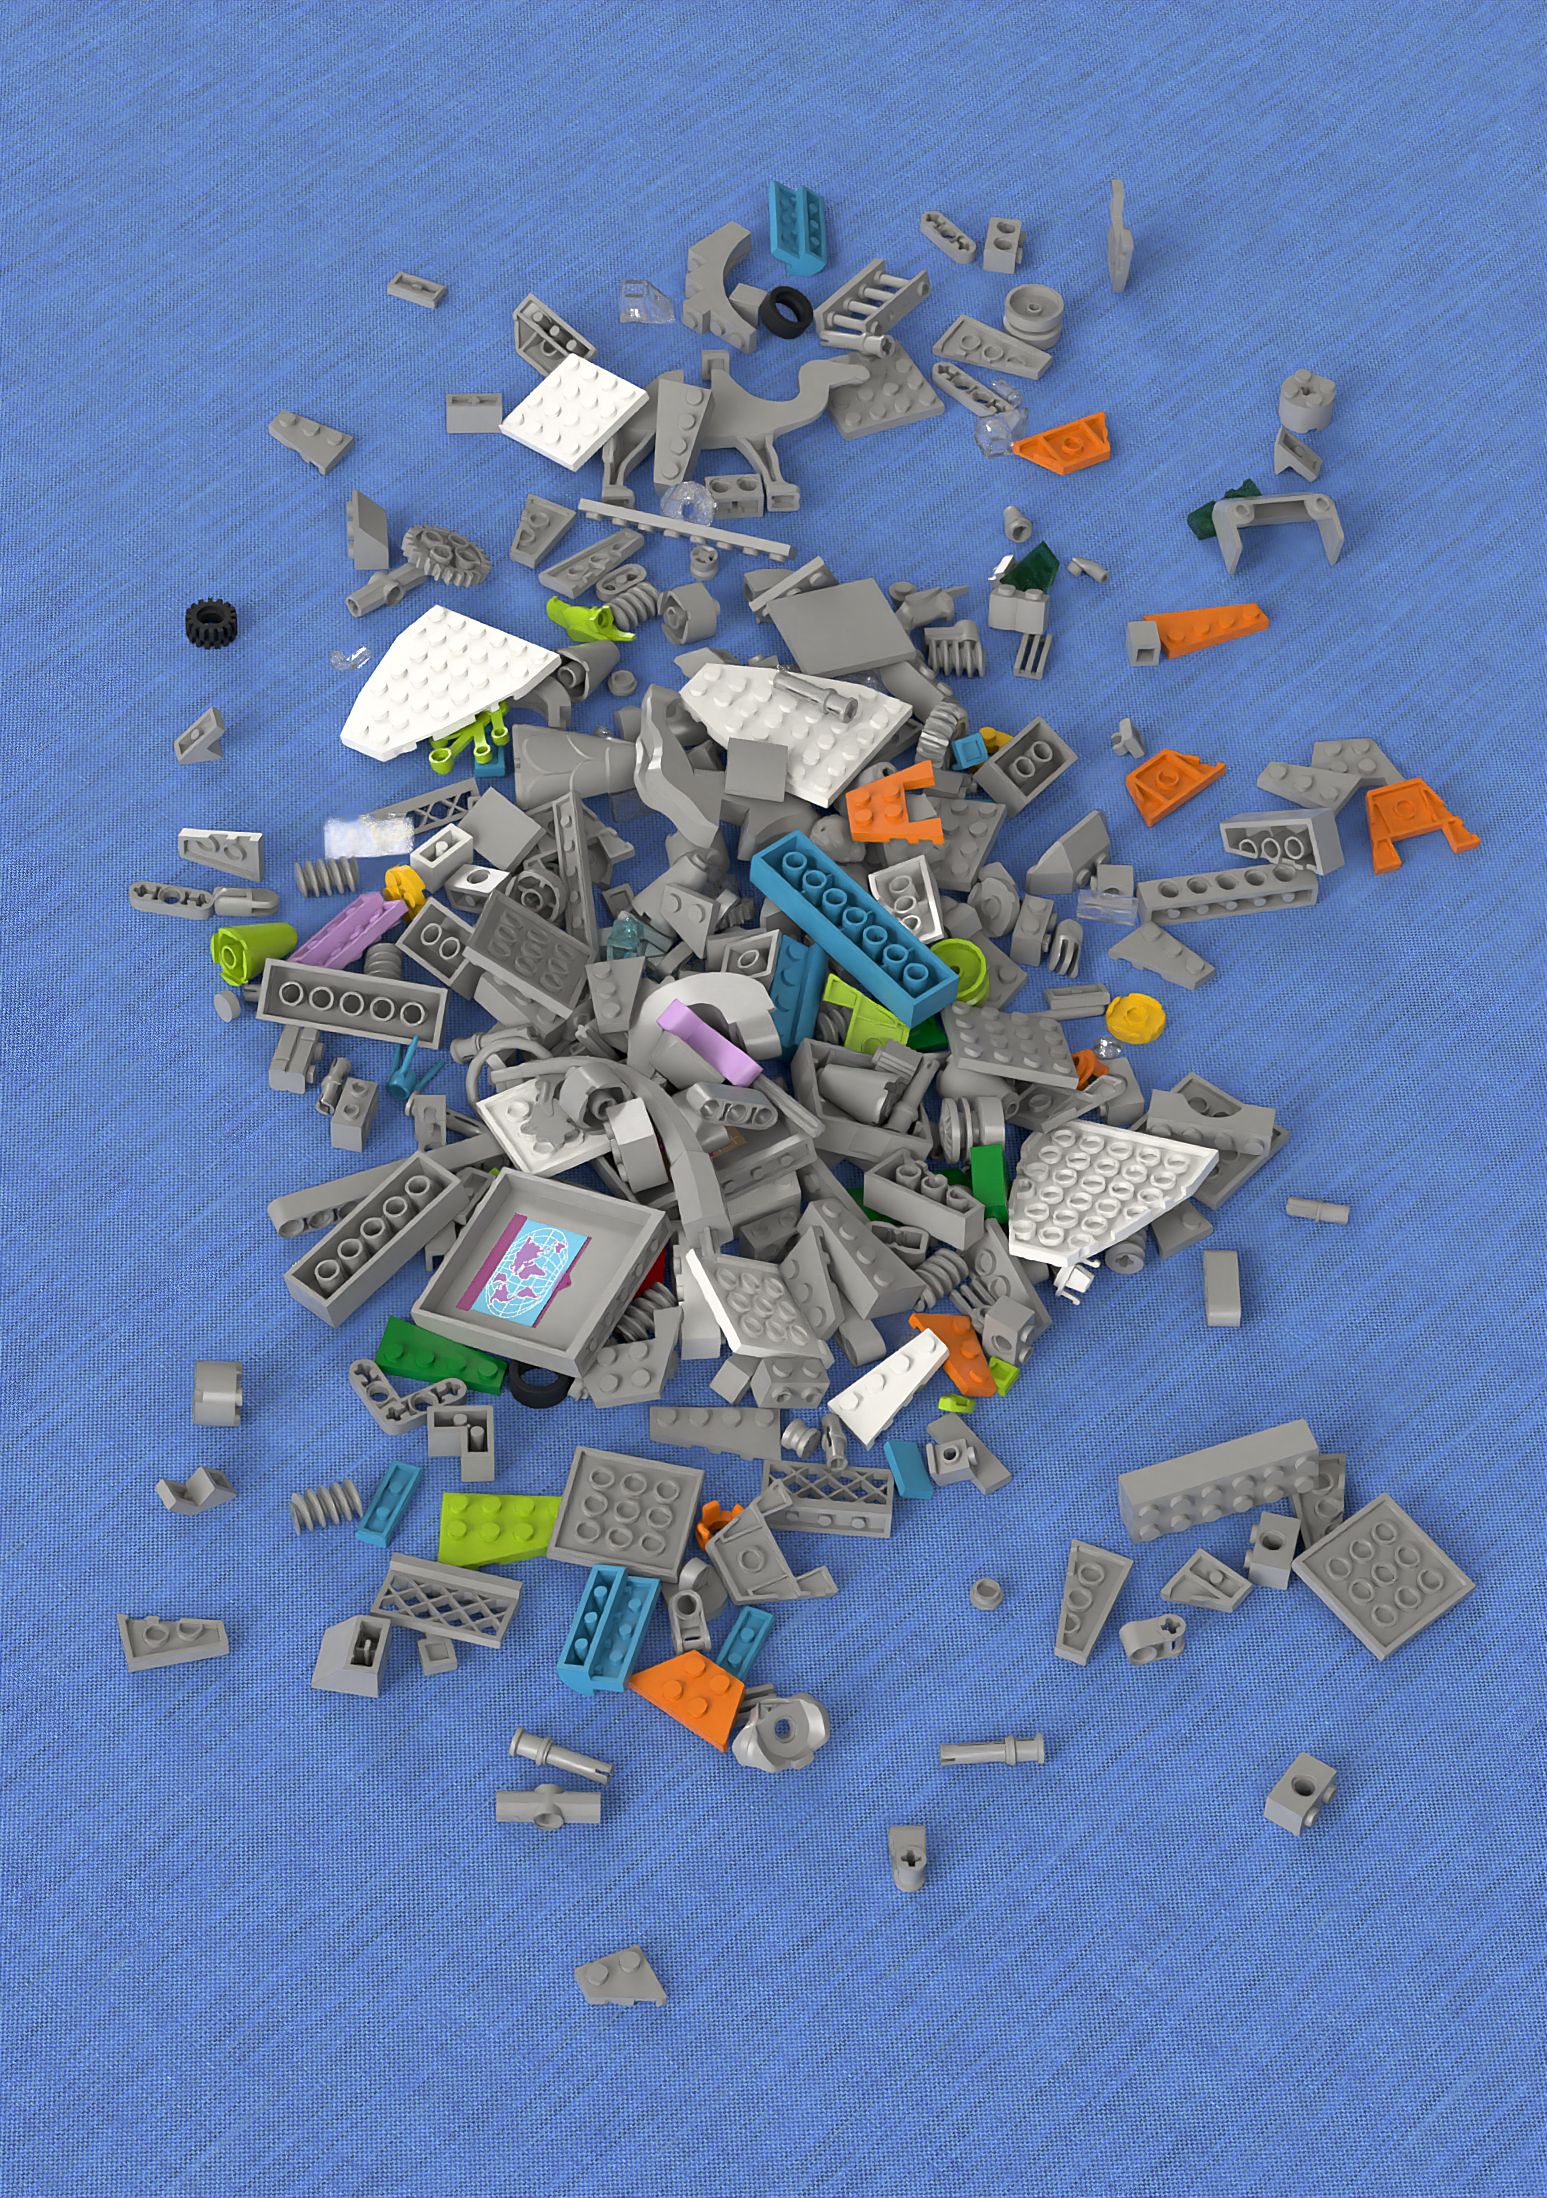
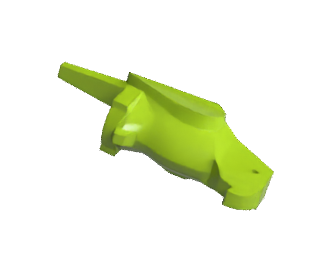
(586, 623)

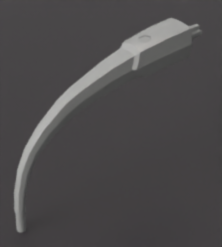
(692, 1170)

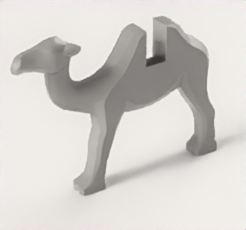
(736, 422)
(697, 799)

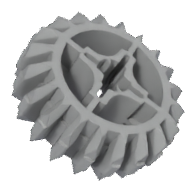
(943, 726)

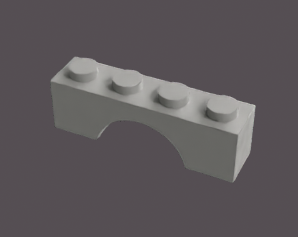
(1242, 1132)

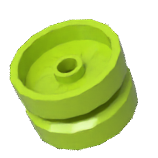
(970, 966)

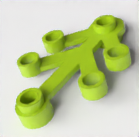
(443, 758)

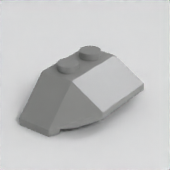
(546, 338)
(1071, 858)

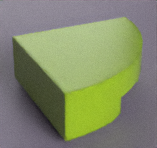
(1003, 1374)
(957, 1403)

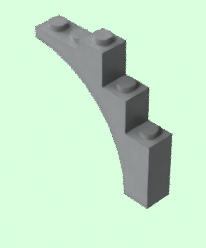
(707, 303)

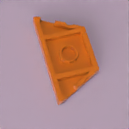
(1068, 446)
(1169, 782)
(694, 1694)

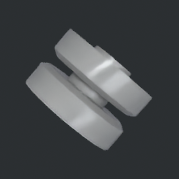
(1034, 315)

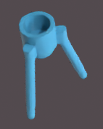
(403, 1081)

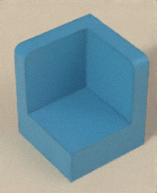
(969, 751)

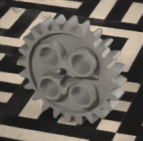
(446, 555)

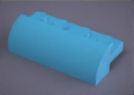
(797, 229)
(797, 993)
(607, 1630)

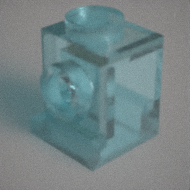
(627, 935)

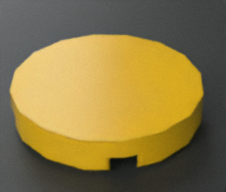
(1135, 1018)

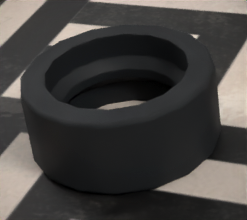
(779, 324)
(536, 1396)

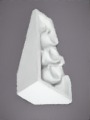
(911, 897)

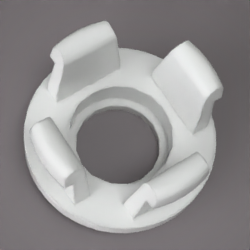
(1076, 1278)

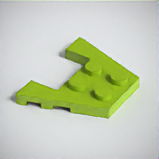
(869, 1022)

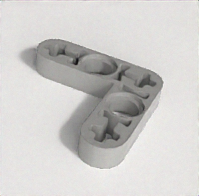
(682, 952)
(396, 1406)

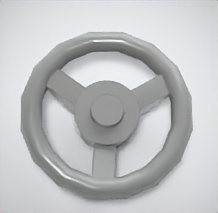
(489, 1055)

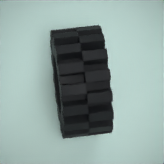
(208, 612)

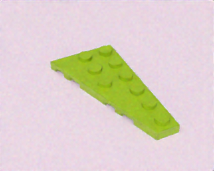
(495, 1528)

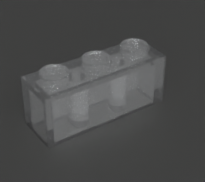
(368, 836)

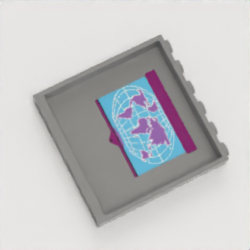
(542, 1272)

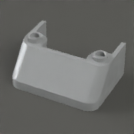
(1275, 509)

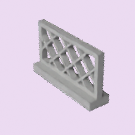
(826, 1513)
(450, 1586)

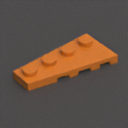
(1202, 628)

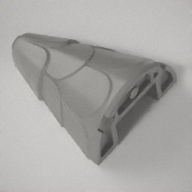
(558, 761)

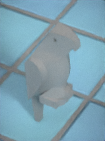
(927, 606)

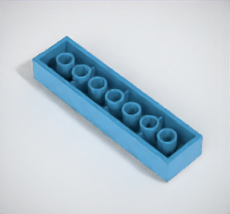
(854, 928)

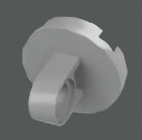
(996, 906)
(705, 1582)

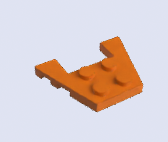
(881, 812)
(1406, 812)

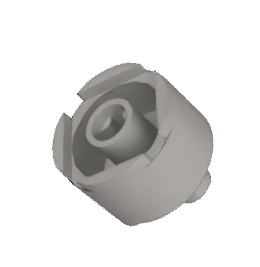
(1306, 401)
(688, 613)
(679, 846)
(588, 1093)
(217, 1393)

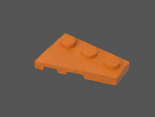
(966, 1360)

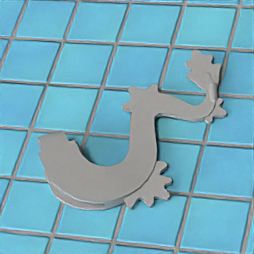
(722, 1000)

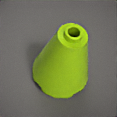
(245, 948)

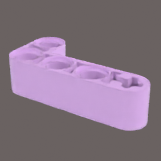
(710, 1045)

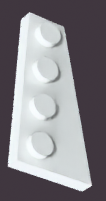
(878, 1396)

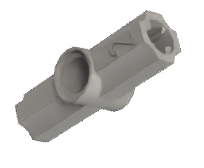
(385, 589)
(548, 1806)

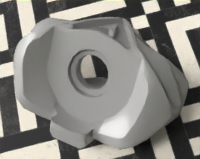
(762, 1748)

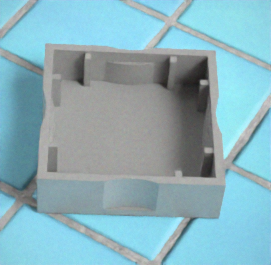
(842, 1131)

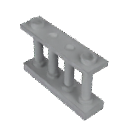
(866, 286)

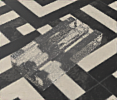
(1107, 907)

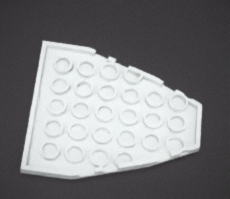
(438, 681)
(821, 747)
(1096, 1187)

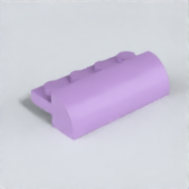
(351, 932)

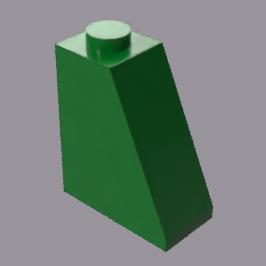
(991, 1181)

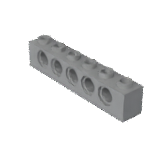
(1225, 894)

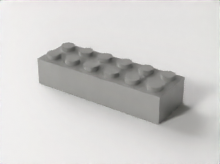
(353, 1003)
(376, 1239)
(1218, 1481)

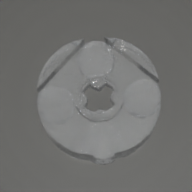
(688, 493)

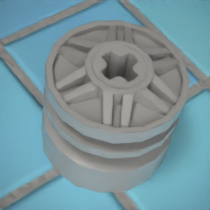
(965, 1128)

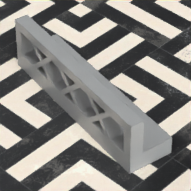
(429, 799)

